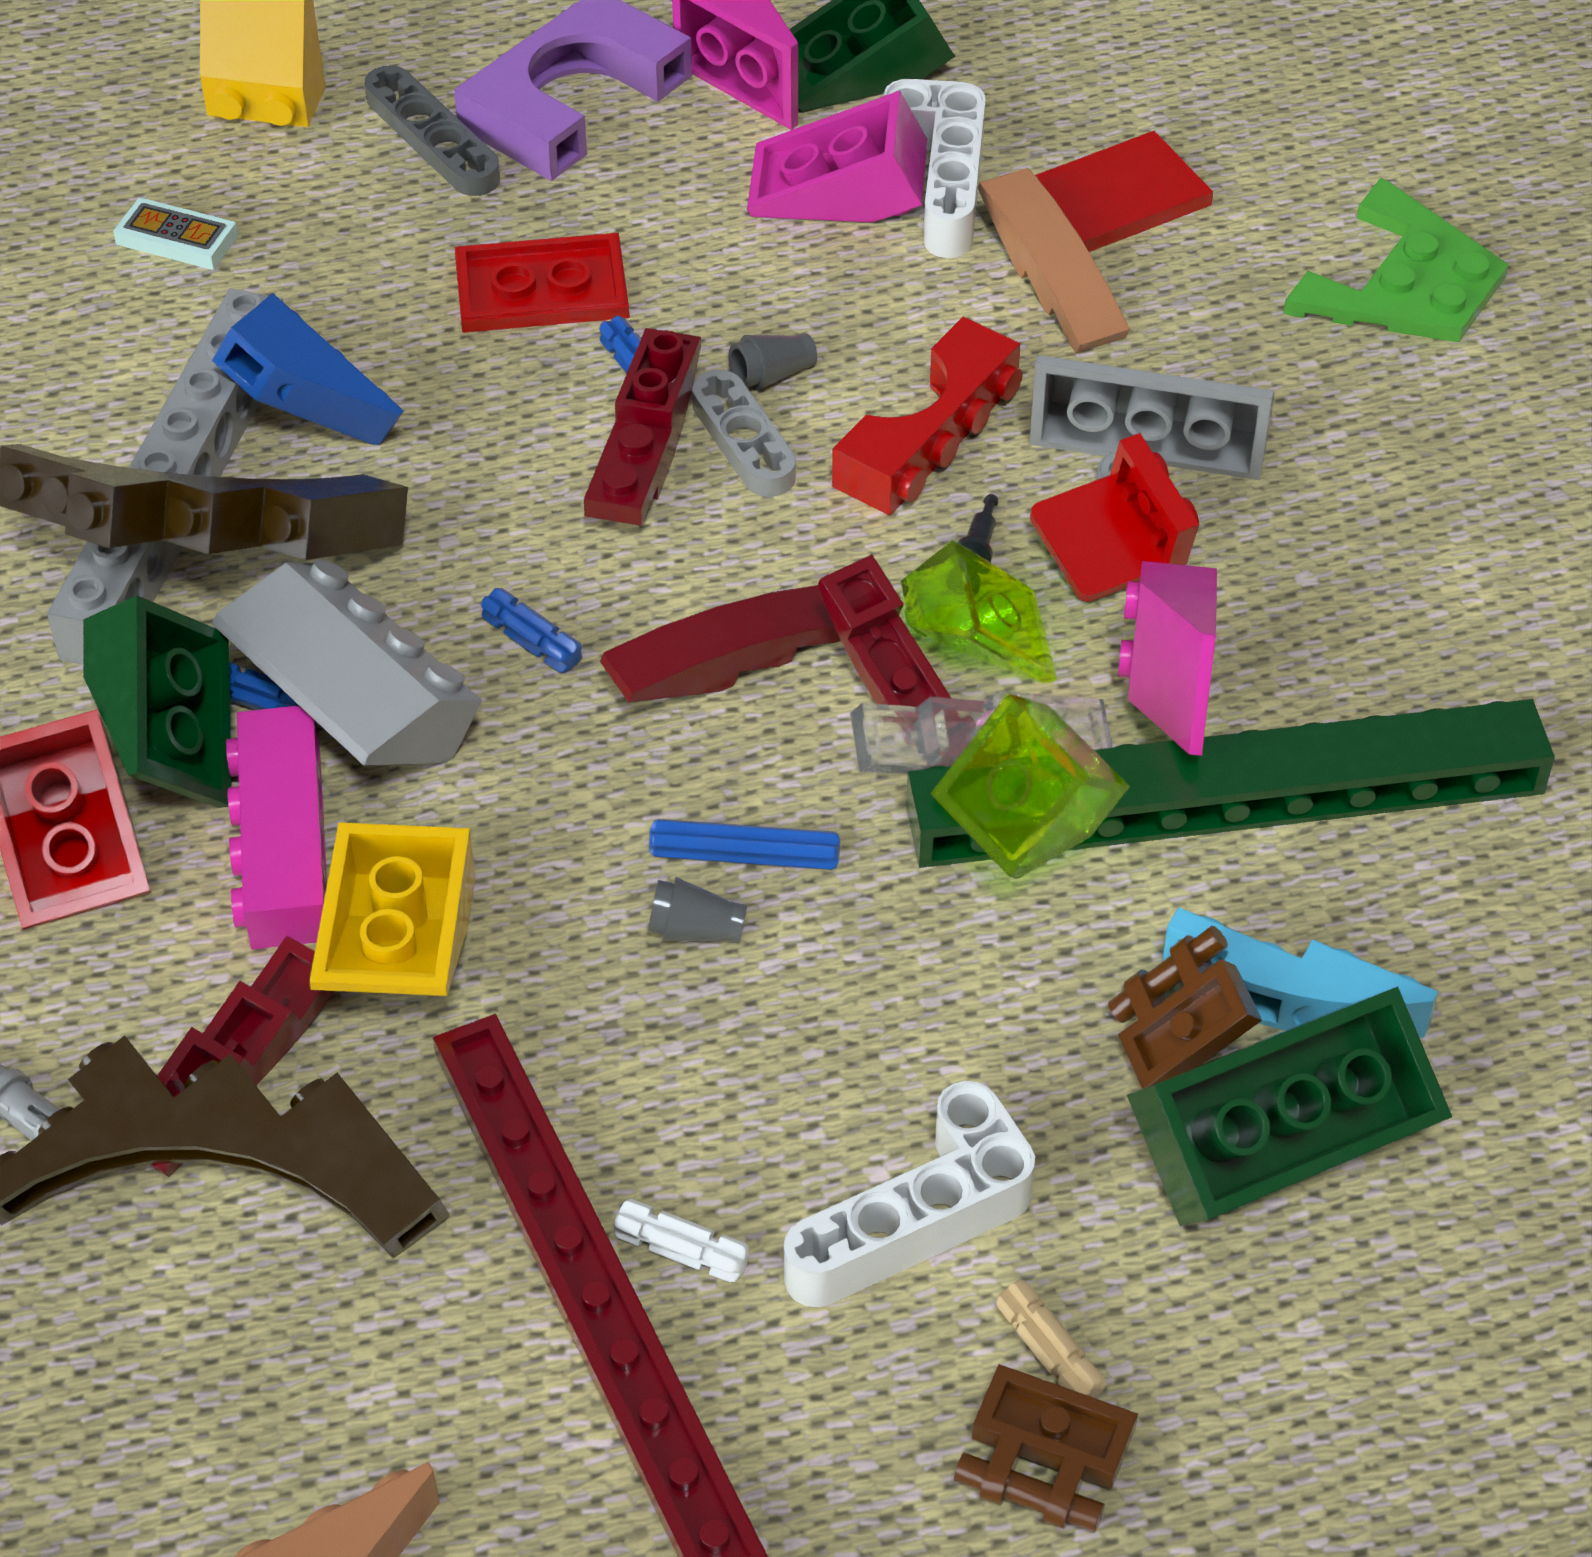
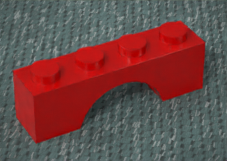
(891, 457)

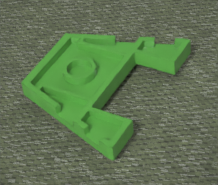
(1426, 285)

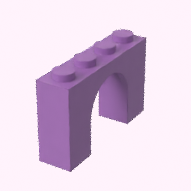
(591, 36)

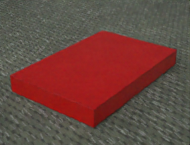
(1125, 190)
(541, 282)

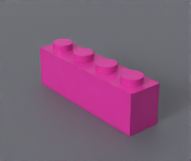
(279, 824)

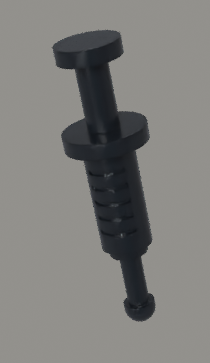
(982, 530)

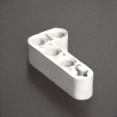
(954, 126)
(835, 1257)

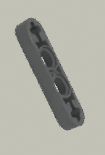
(426, 133)

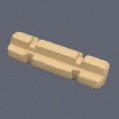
(1049, 1340)

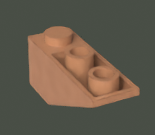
(367, 1526)

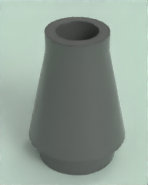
(770, 358)
(694, 914)

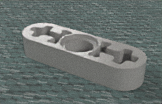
(744, 413)

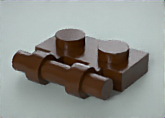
(1193, 1021)
(1054, 1429)

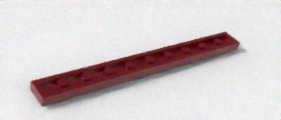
(595, 1296)

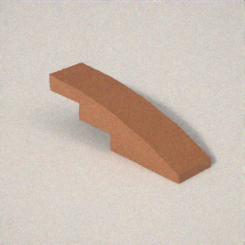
(1054, 259)

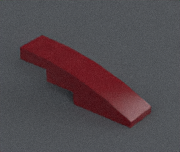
(716, 644)
(253, 1024)

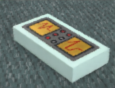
(176, 233)

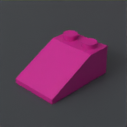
(744, 53)
(843, 166)
(1172, 648)

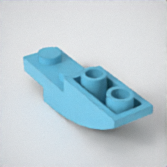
(1300, 989)

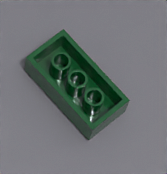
(1289, 1107)

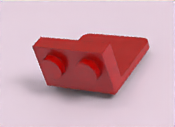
(1117, 522)

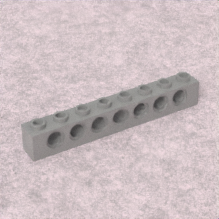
(189, 437)

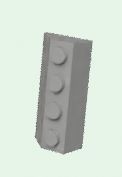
(1181, 418)
(351, 665)

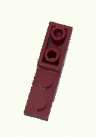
(646, 427)

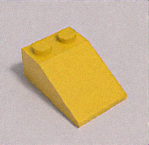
(261, 60)
(394, 909)

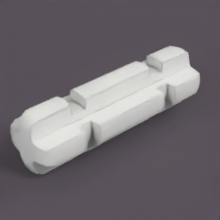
(681, 1240)

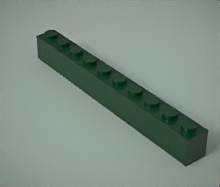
(1289, 777)

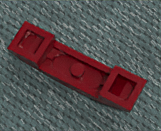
(875, 637)

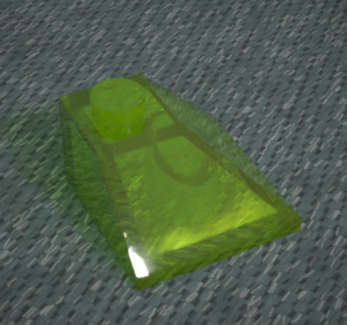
(978, 612)

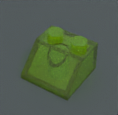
(1028, 786)

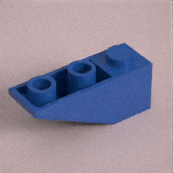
(299, 372)

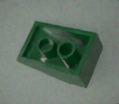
(862, 48)
(162, 695)

